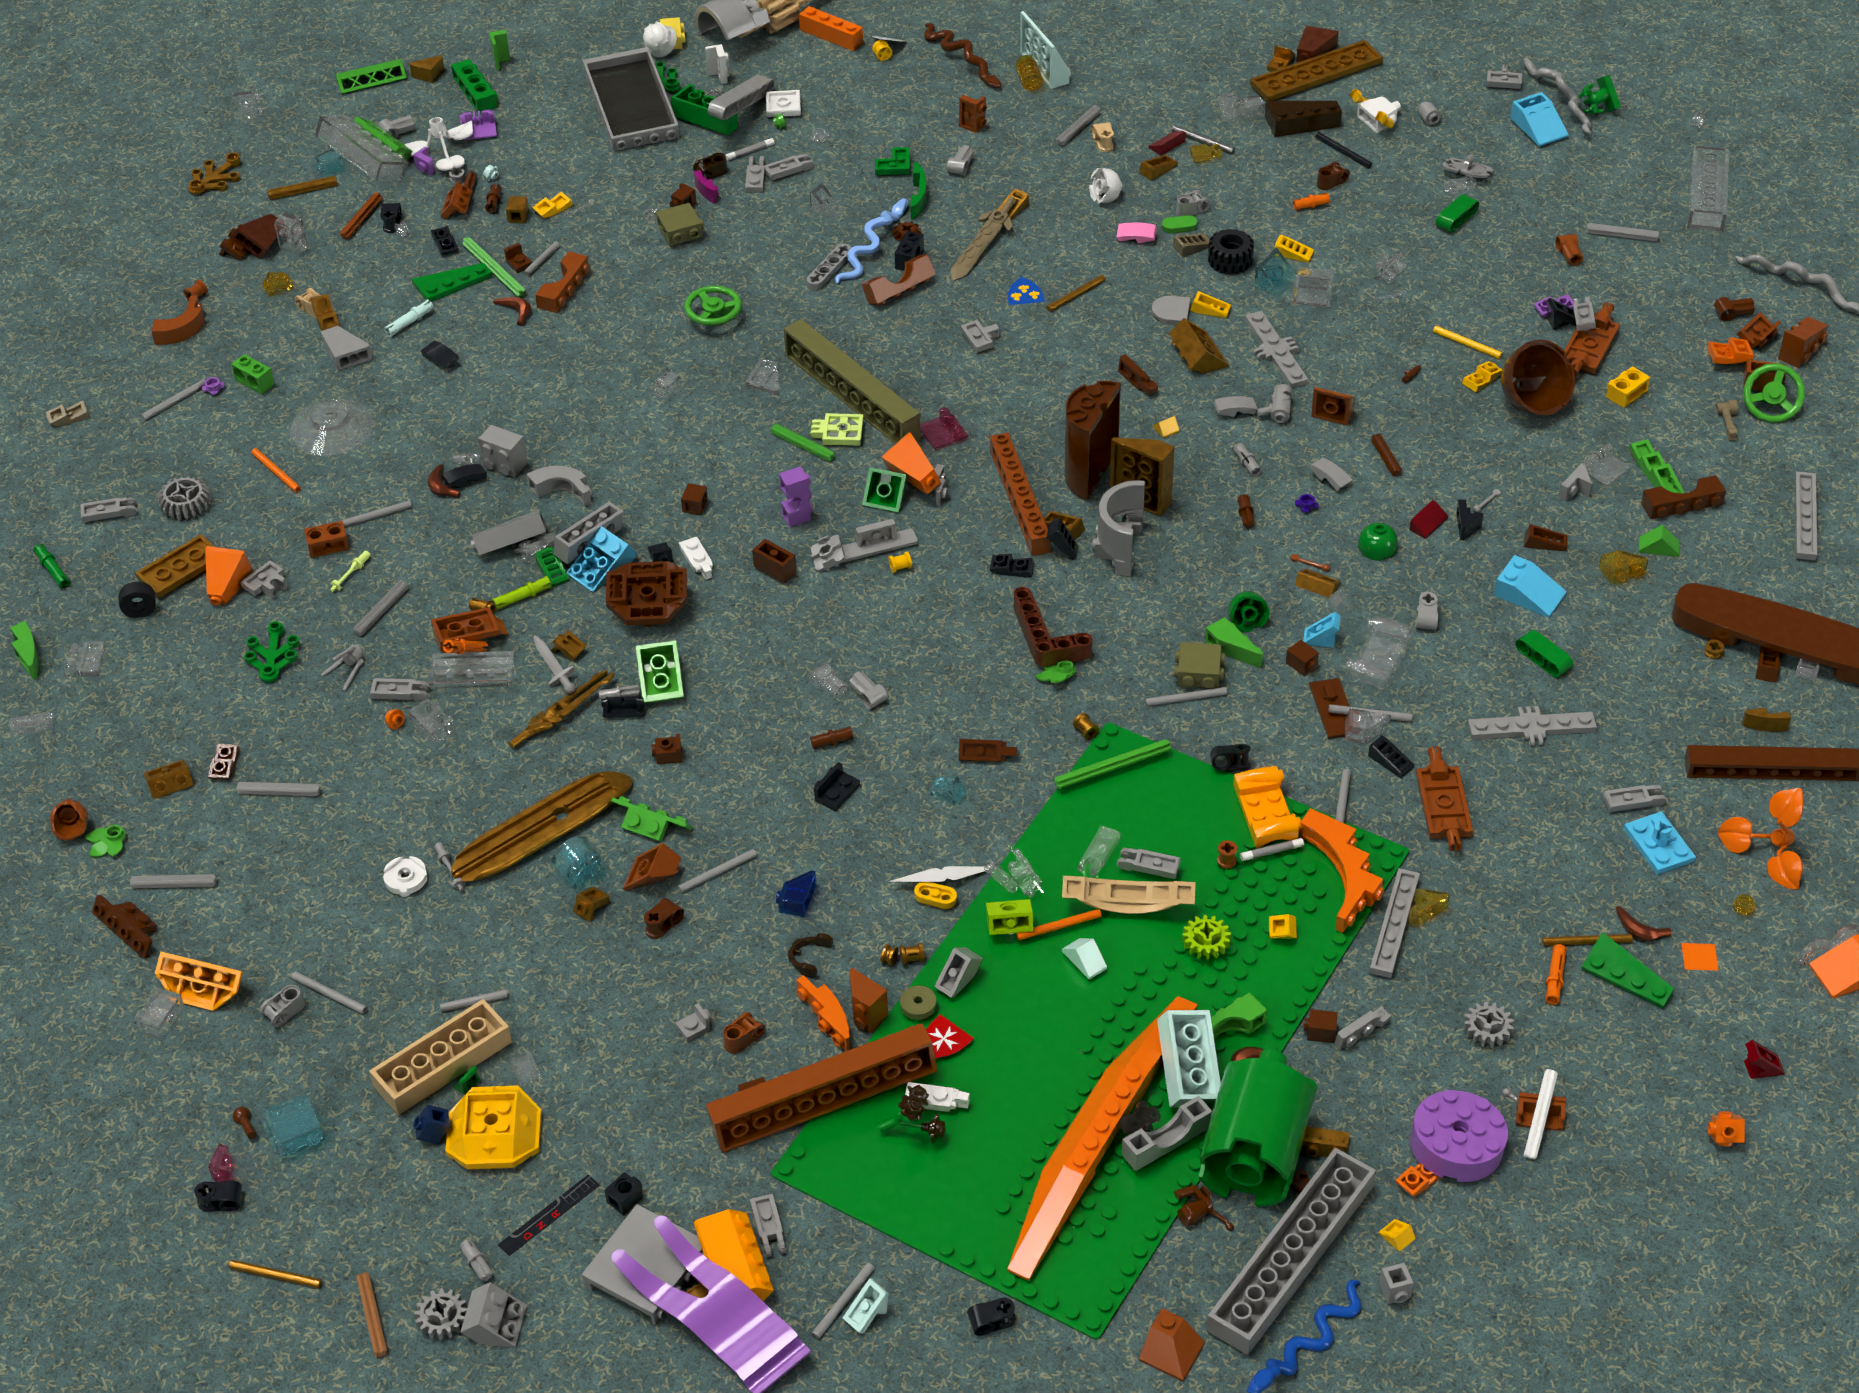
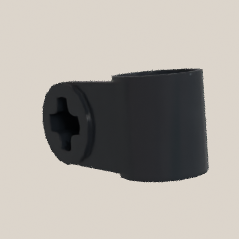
(390, 214)
(1232, 757)
(221, 1195)
(989, 1316)

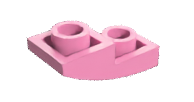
(1140, 231)

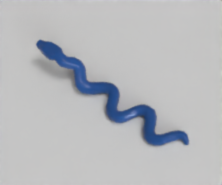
(1275, 1367)

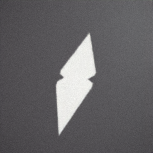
(939, 875)

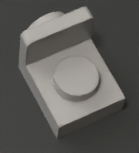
(694, 1024)

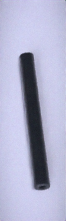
(1343, 150)

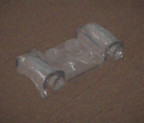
(1381, 653)

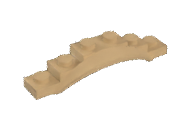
(1128, 896)

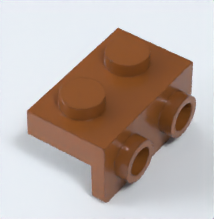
(1758, 330)

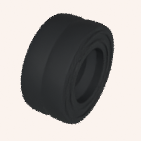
(137, 590)

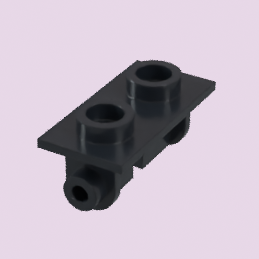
(630, 707)

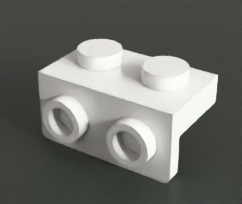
(716, 62)

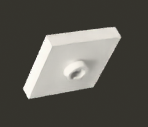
(783, 102)

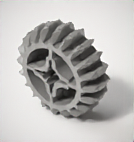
(184, 498)

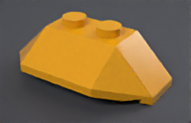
(198, 981)

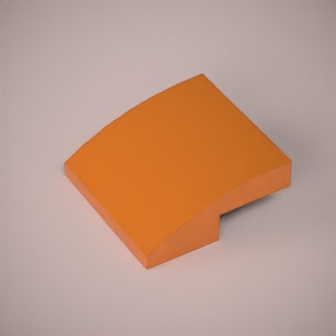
(1733, 352)

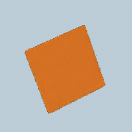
(1699, 956)

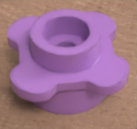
(212, 385)

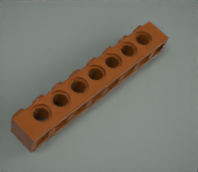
(1020, 494)

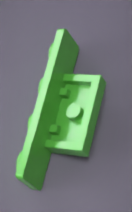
(646, 822)

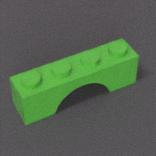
(1242, 1015)

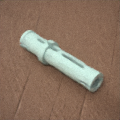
(415, 314)

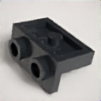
(835, 787)

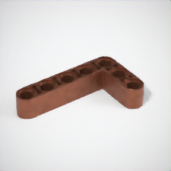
(1047, 650)

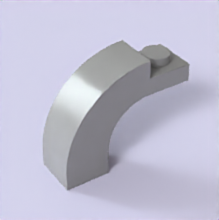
(559, 479)

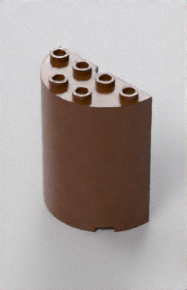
(1089, 427)

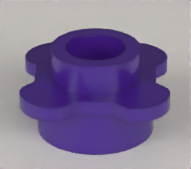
(1306, 503)

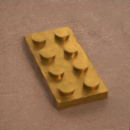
(176, 566)

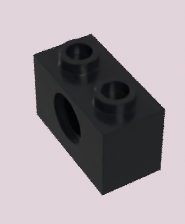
(909, 247)

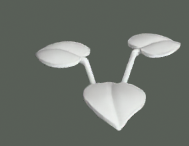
(439, 130)

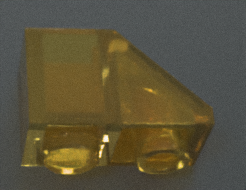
(1621, 565)

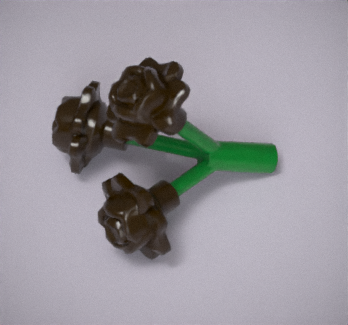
(913, 1109)

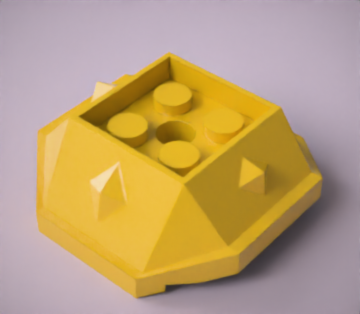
(505, 1143)

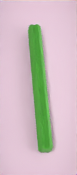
(494, 267)
(1112, 763)

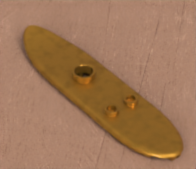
(538, 825)

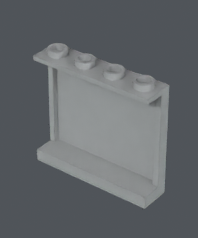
(646, 1246)

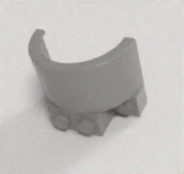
(731, 15)
(1116, 537)

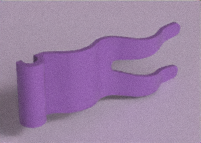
(727, 1320)

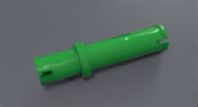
(48, 561)

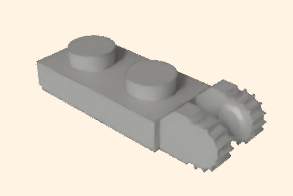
(788, 166)
(755, 175)
(1584, 314)
(108, 509)
(399, 689)
(1634, 798)
(1149, 862)
(767, 1222)

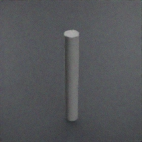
(546, 254)
(466, 1002)

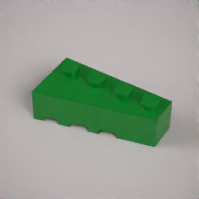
(693, 107)

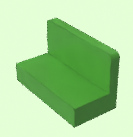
(499, 47)

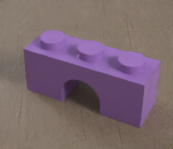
(795, 487)

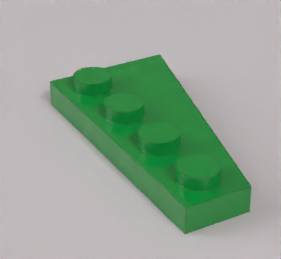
(448, 282)
(1620, 968)

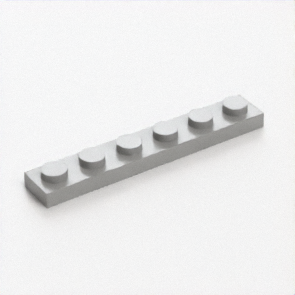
(1805, 516)
(1394, 923)

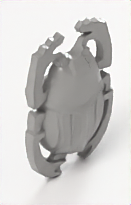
(1468, 167)

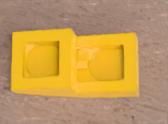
(548, 208)

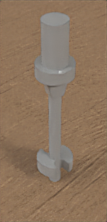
(444, 856)

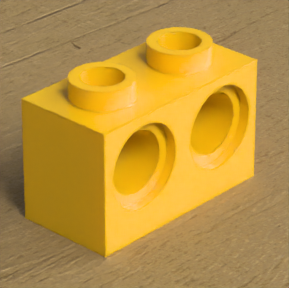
(1627, 386)

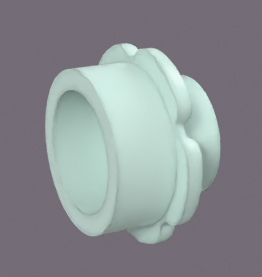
(491, 173)

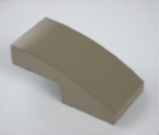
(61, 416)

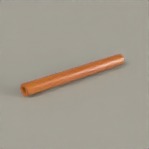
(276, 470)
(1066, 922)

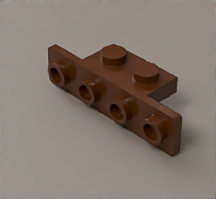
(127, 923)

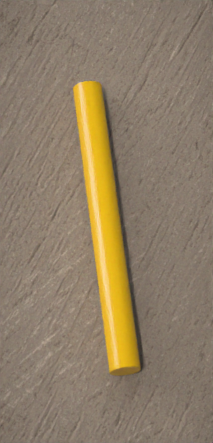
(1467, 342)

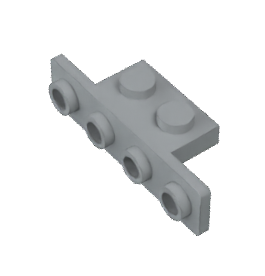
(877, 539)

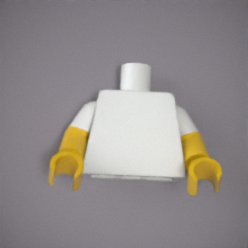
(1376, 112)

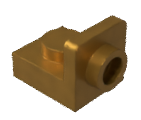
(568, 645)
(588, 901)

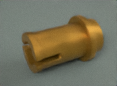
(476, 604)

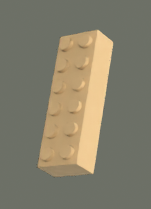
(440, 1056)

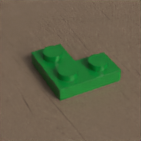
(896, 165)

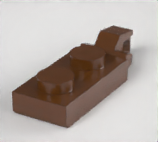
(1136, 375)
(985, 750)

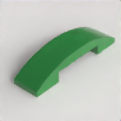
(918, 201)

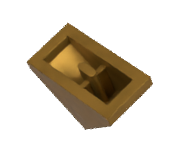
(427, 69)

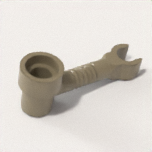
(1727, 409)

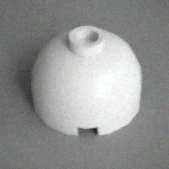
(1105, 182)

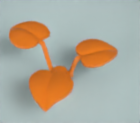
(1788, 808)

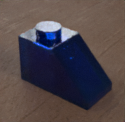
(797, 894)

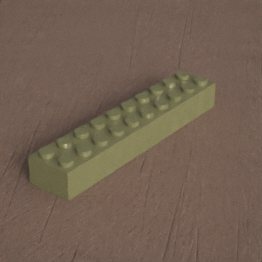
(851, 382)

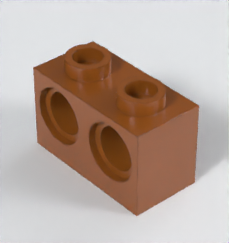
(326, 539)

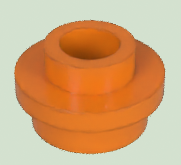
(394, 718)

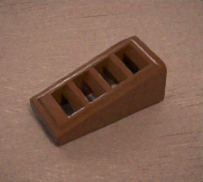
(1539, 538)
(1768, 666)

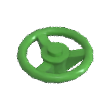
(715, 310)
(1774, 393)

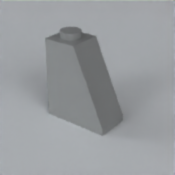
(345, 348)

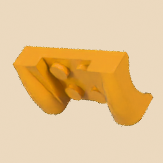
(1265, 805)

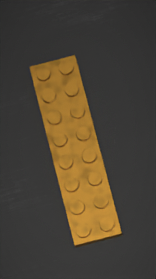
(1316, 70)

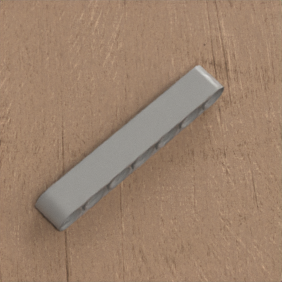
(740, 97)

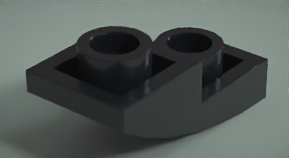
(444, 240)
(441, 354)
(459, 476)
(1006, 565)

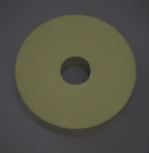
(918, 994)

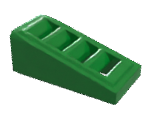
(546, 557)

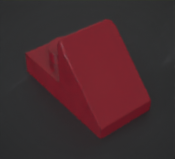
(1762, 1061)

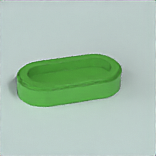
(1179, 224)

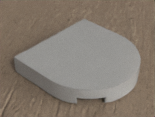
(1171, 309)

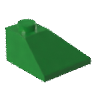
(884, 489)

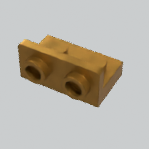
(168, 778)
(1323, 1141)

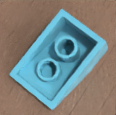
(1529, 587)

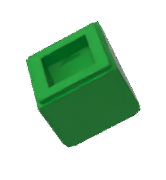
(468, 1081)

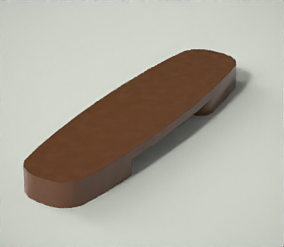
(1786, 629)

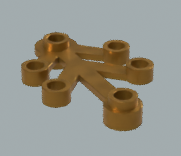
(198, 186)

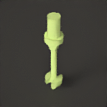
(357, 563)

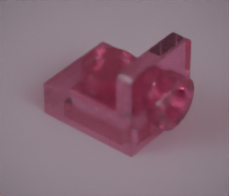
(220, 1165)

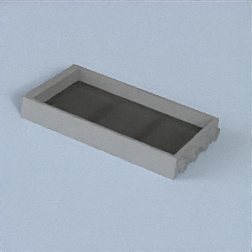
(630, 99)

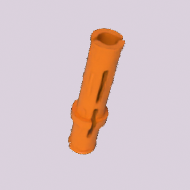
(460, 646)
(1554, 981)

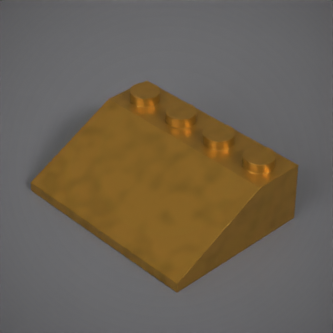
(1148, 462)

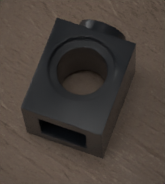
(624, 1201)

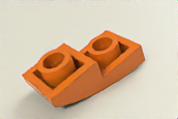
(1416, 1179)

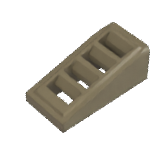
(1188, 243)

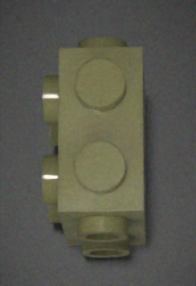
(679, 224)
(1199, 665)

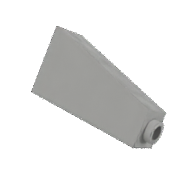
(509, 532)

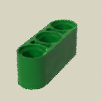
(1457, 213)
(1544, 653)

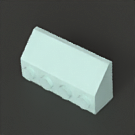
(1189, 1056)

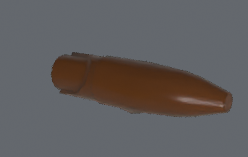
(1410, 373)

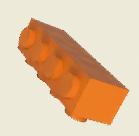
(831, 28)

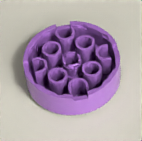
(1458, 1135)

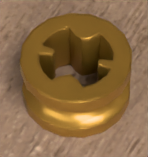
(1718, 645)
(889, 954)

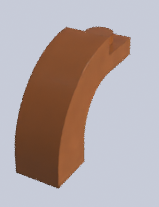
(179, 328)

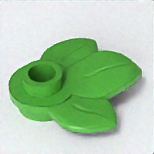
(1057, 673)
(106, 840)

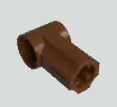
(1728, 309)

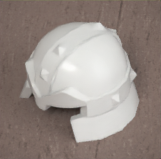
(659, 39)

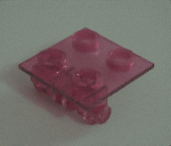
(943, 429)

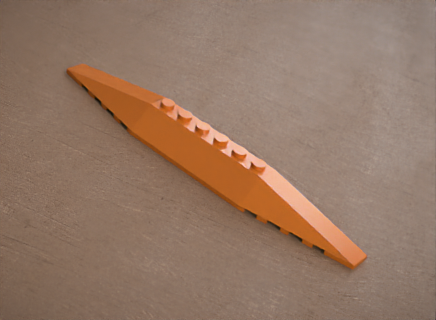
(1086, 1142)

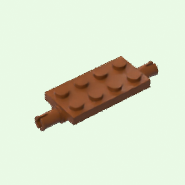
(1589, 347)
(1444, 800)

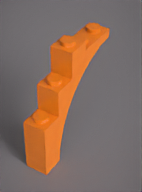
(1353, 865)

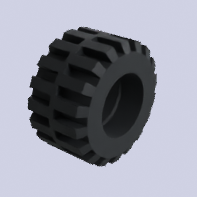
(1230, 251)

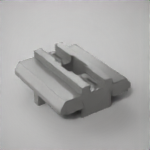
(827, 553)

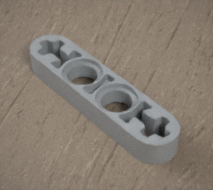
(817, 280)

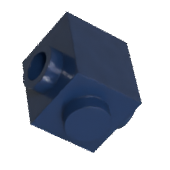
(432, 1124)

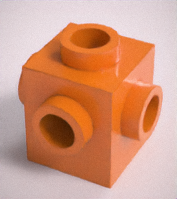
(1726, 1128)

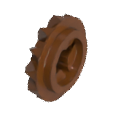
(898, 231)

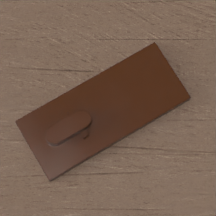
(1332, 693)

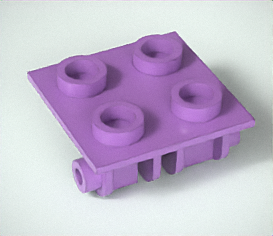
(483, 125)

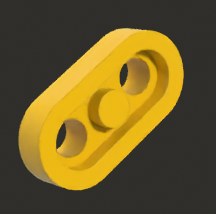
(936, 895)

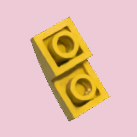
(1483, 376)

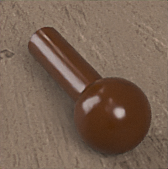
(242, 1116)

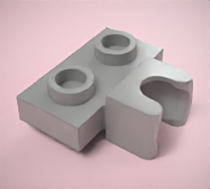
(265, 579)

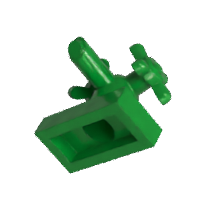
(1605, 94)

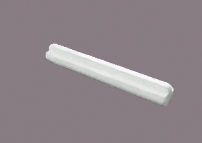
(1540, 1114)

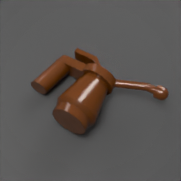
(1194, 1211)

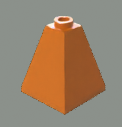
(225, 572)

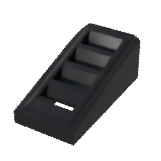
(1061, 537)
(1383, 746)

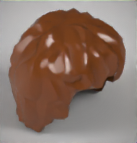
(68, 819)

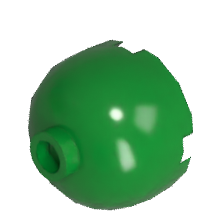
(1378, 541)
(1248, 607)

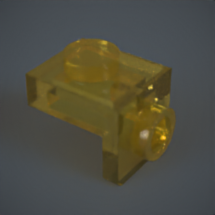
(276, 280)

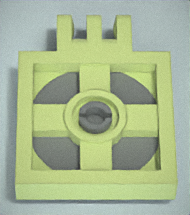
(838, 429)

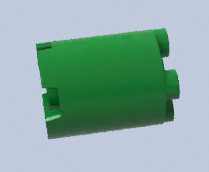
(1257, 1128)

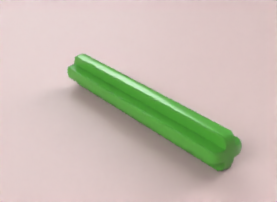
(802, 442)

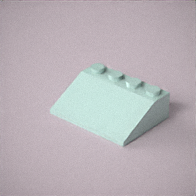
(1048, 60)

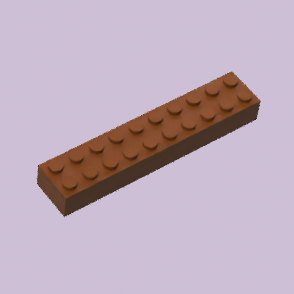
(822, 1087)

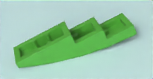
(1655, 467)

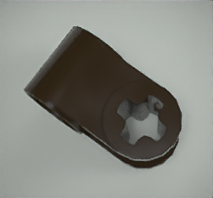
(712, 165)

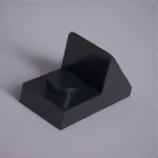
(1559, 313)
(1467, 521)

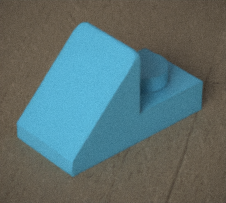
(1323, 632)

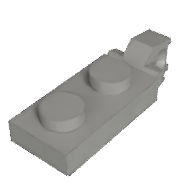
(1362, 1026)

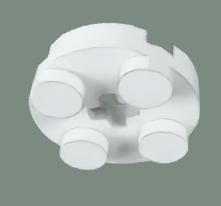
(407, 885)

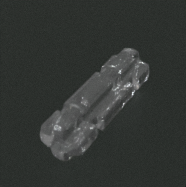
(1001, 876)

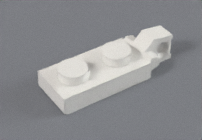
(697, 557)
(943, 1098)

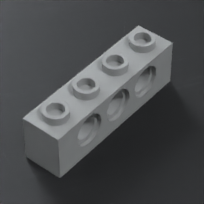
(574, 539)

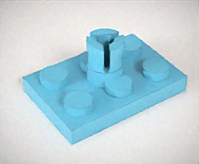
(1659, 843)

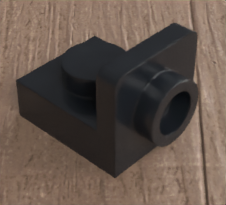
(660, 552)

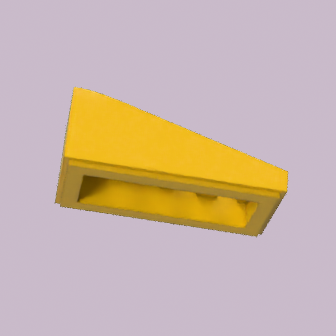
(1289, 248)
(1206, 305)

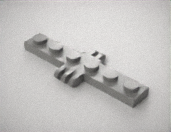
(1276, 349)
(1531, 725)

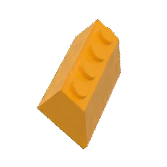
(733, 1246)

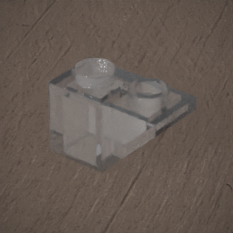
(1365, 725)

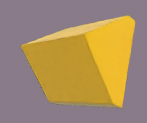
(1167, 427)

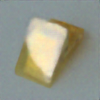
(1428, 905)

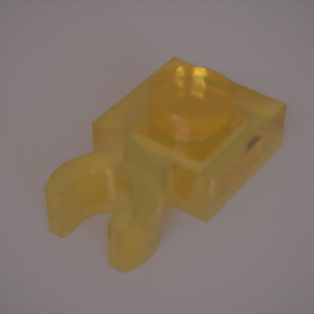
(1204, 153)

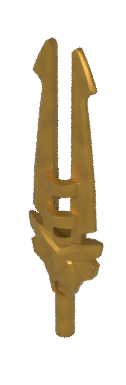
(546, 720)

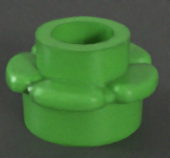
(779, 121)

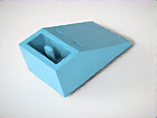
(1538, 119)
(601, 555)

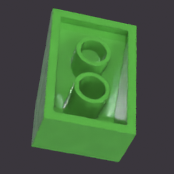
(659, 671)

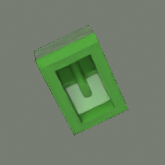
(1659, 542)

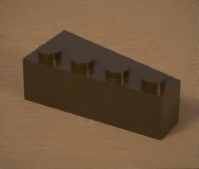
(1301, 116)

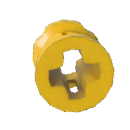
(900, 562)

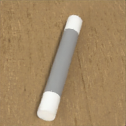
(749, 149)
(1272, 849)

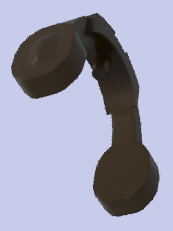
(807, 969)

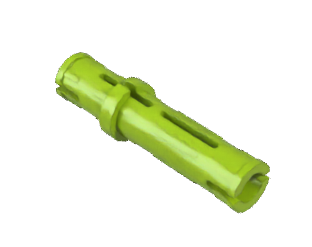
(523, 592)

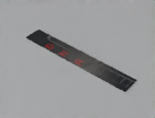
(548, 1215)

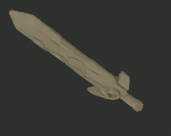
(993, 224)

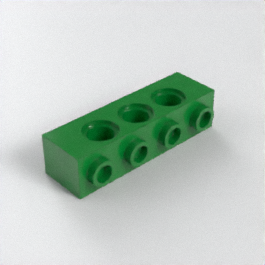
(474, 85)

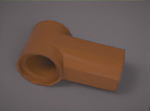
(1569, 247)

